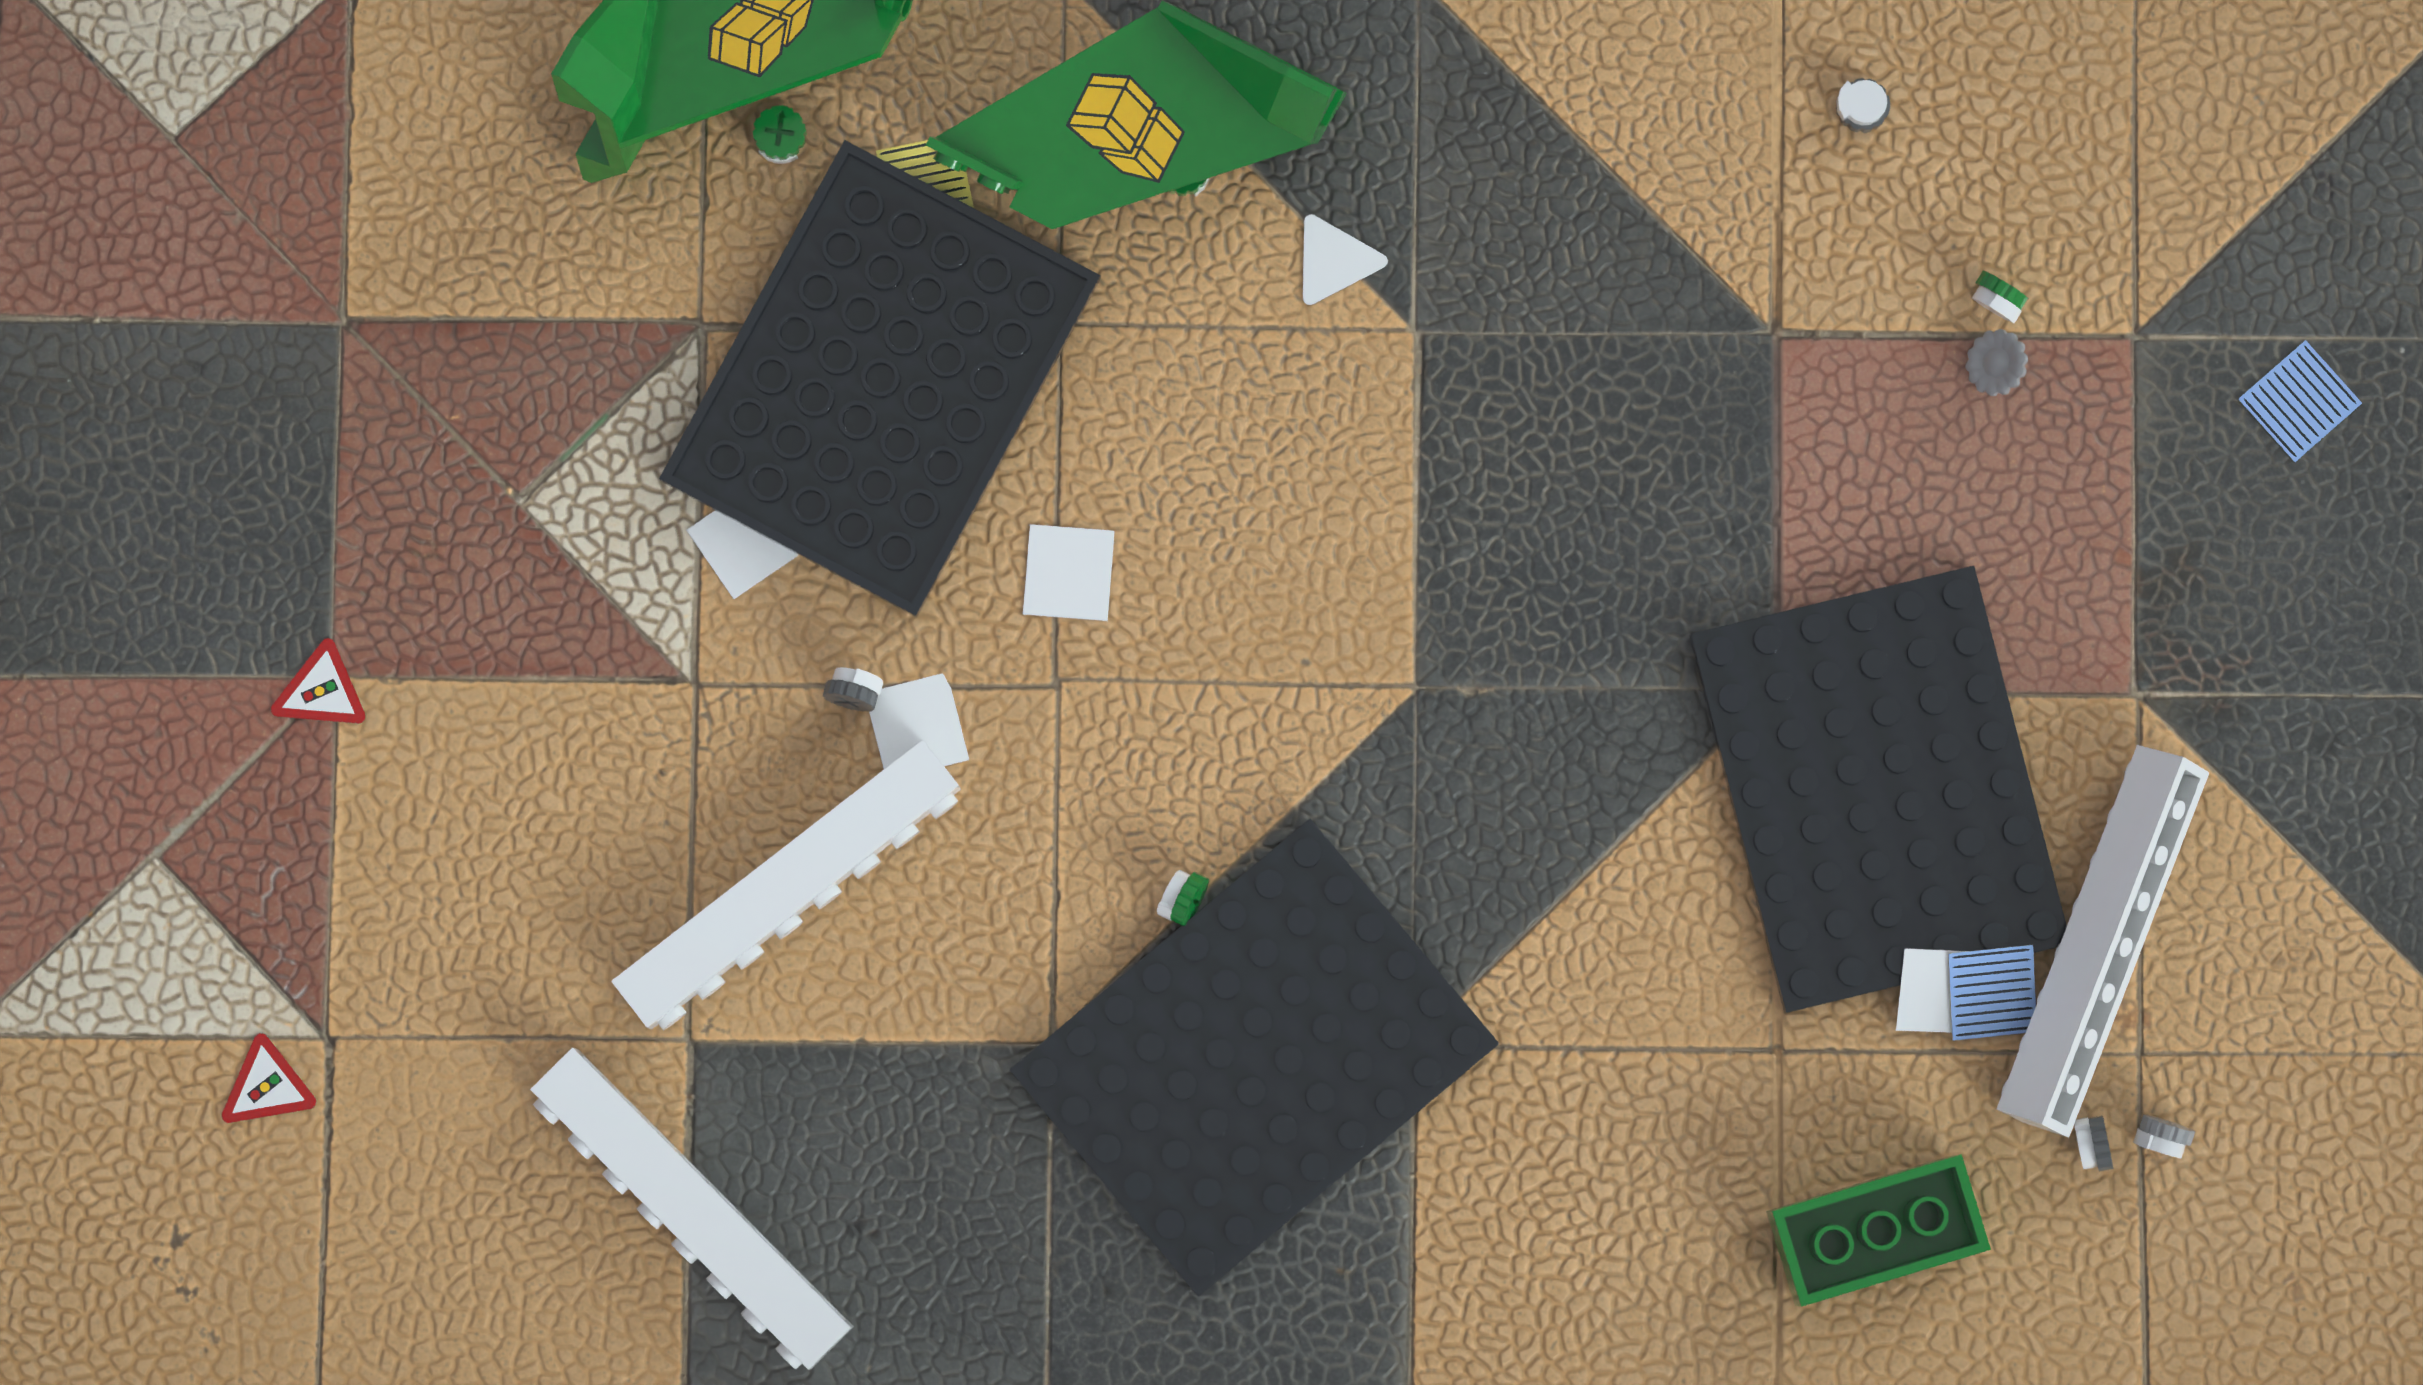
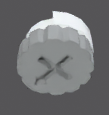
(2163, 1136)

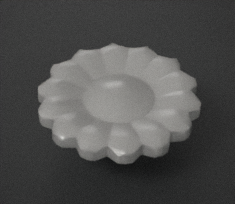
(1996, 362)

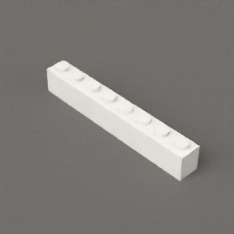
(786, 886)
(2102, 940)
(691, 1208)

